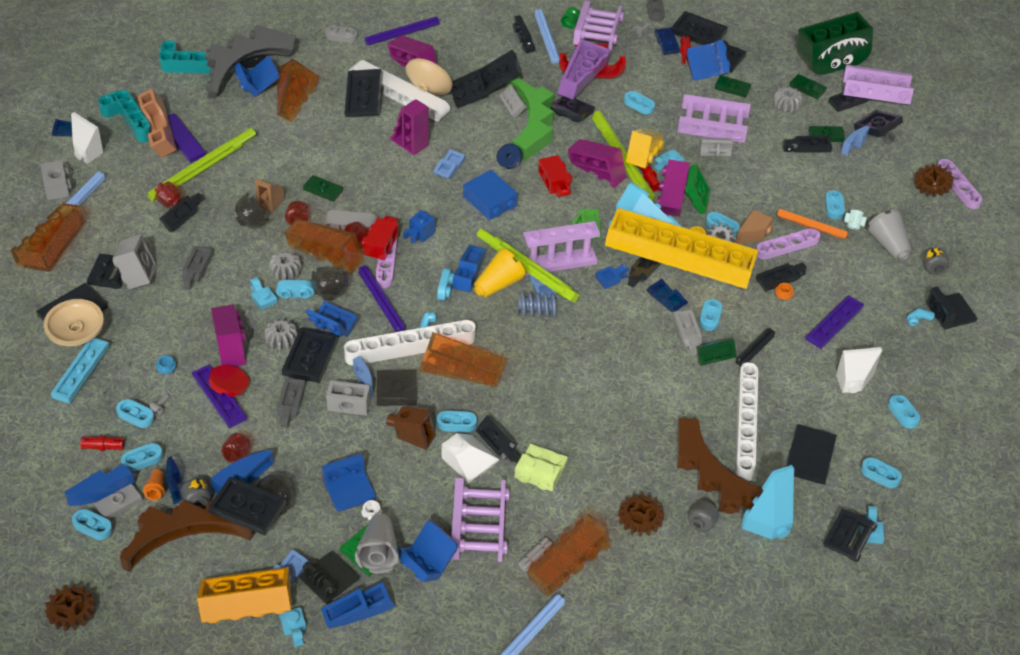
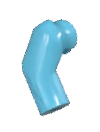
(427, 317)
(914, 317)

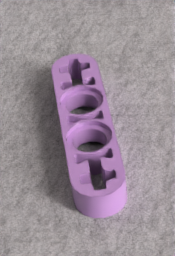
(971, 197)
(787, 242)
(389, 272)

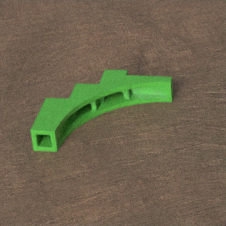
(537, 131)

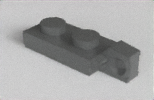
(195, 265)
(290, 400)

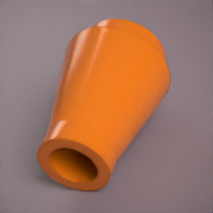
(155, 485)

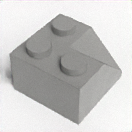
(134, 262)

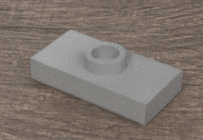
(512, 101)
(118, 502)

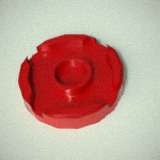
(228, 380)

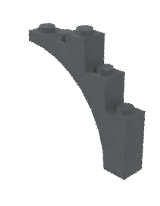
(260, 42)

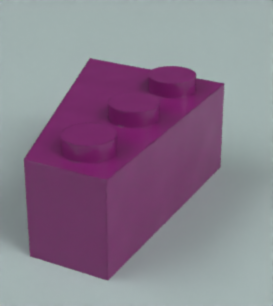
(405, 49)
(412, 127)
(599, 159)
(673, 187)
(229, 335)

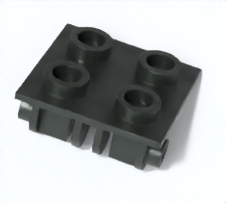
(328, 577)

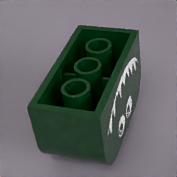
(836, 43)

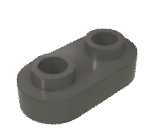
(655, 10)

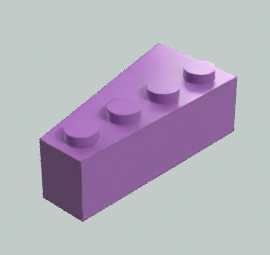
(583, 67)

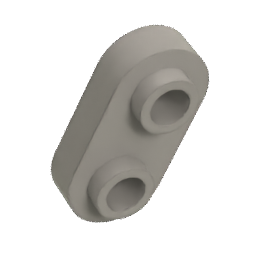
(342, 34)

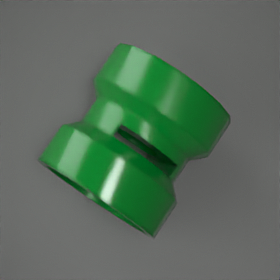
(570, 17)

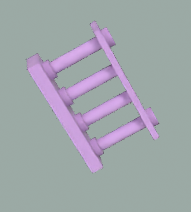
(586, 17)
(878, 84)
(710, 128)
(569, 258)
(460, 527)

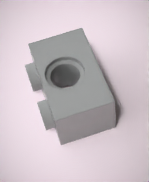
(55, 179)
(348, 398)

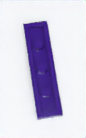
(184, 140)
(834, 322)
(224, 405)

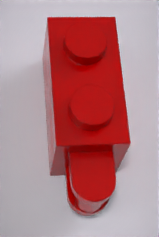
(555, 175)
(381, 237)

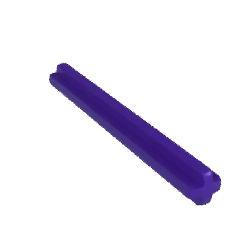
(372, 39)
(381, 299)

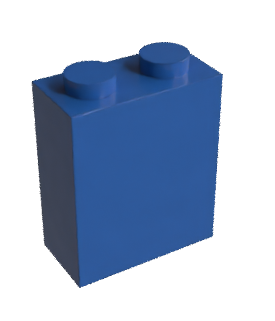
(490, 195)

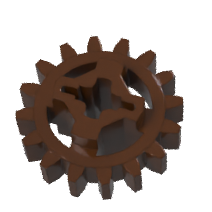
(934, 180)
(640, 514)
(70, 607)

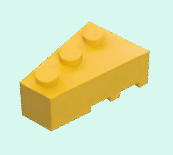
(644, 147)

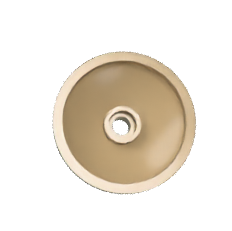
(428, 77)
(73, 322)

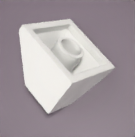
(85, 139)
(857, 368)
(467, 456)

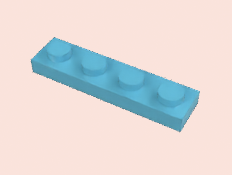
(79, 370)

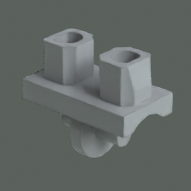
(716, 147)

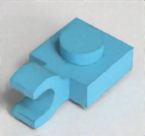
(663, 159)
(262, 296)
(878, 535)
(293, 624)

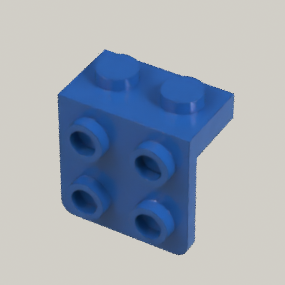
(708, 60)
(258, 77)
(333, 318)
(347, 482)
(429, 553)

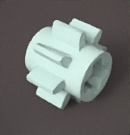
(855, 219)

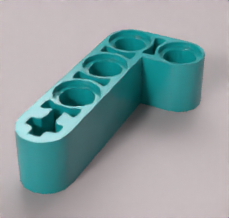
(181, 61)
(123, 103)

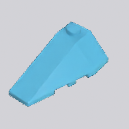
(637, 201)
(774, 508)

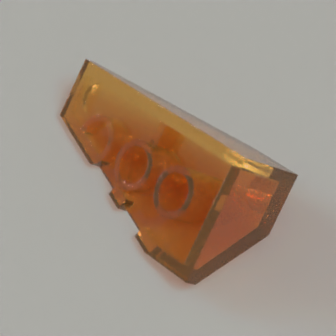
(293, 88)

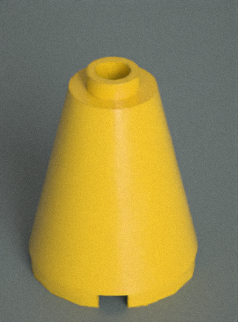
(499, 274)

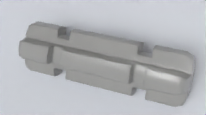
(535, 554)

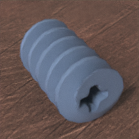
(537, 304)

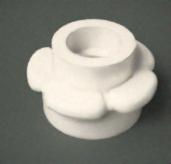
(368, 506)

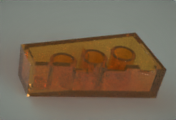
(49, 239)
(326, 244)
(461, 361)
(569, 555)

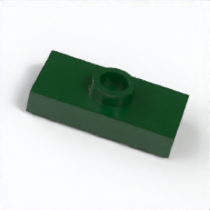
(732, 86)
(808, 86)
(835, 133)
(323, 188)
(716, 351)

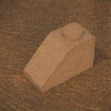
(268, 195)
(755, 228)

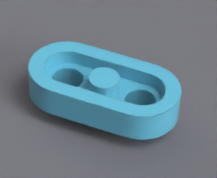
(639, 102)
(834, 204)
(716, 218)
(294, 289)
(444, 289)
(710, 314)
(903, 411)
(136, 413)
(456, 421)
(141, 457)
(881, 472)
(94, 524)

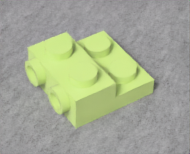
(540, 467)

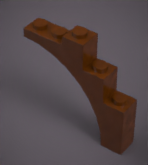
(711, 475)
(160, 528)

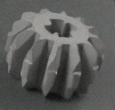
(787, 99)
(721, 231)
(285, 265)
(280, 334)

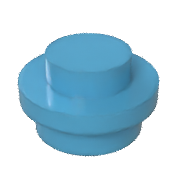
(165, 364)

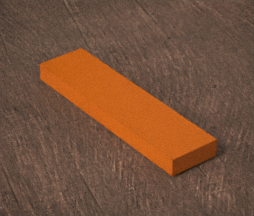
(812, 224)

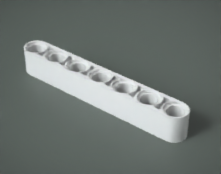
(405, 92)
(406, 342)
(746, 421)

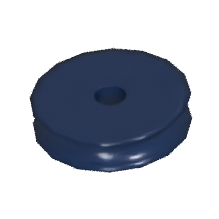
(506, 150)

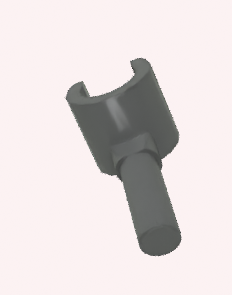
(888, 138)

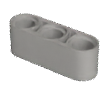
(340, 219)

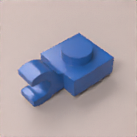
(609, 276)

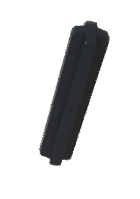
(755, 347)

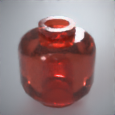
(167, 194)
(296, 210)
(359, 229)
(236, 447)

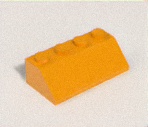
(244, 595)

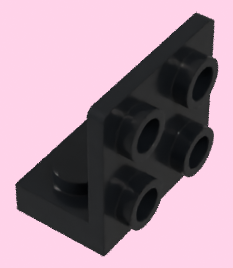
(950, 309)

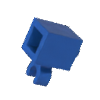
(420, 227)

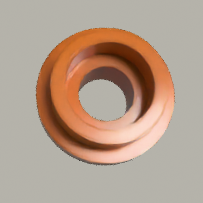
(784, 291)

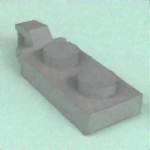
(688, 329)

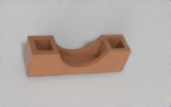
(161, 137)

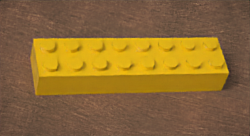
(681, 248)

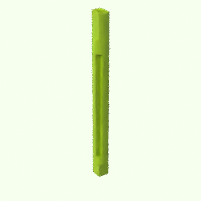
(611, 138)
(208, 160)
(530, 266)

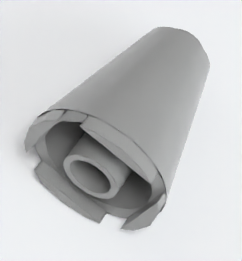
(891, 234)
(378, 546)

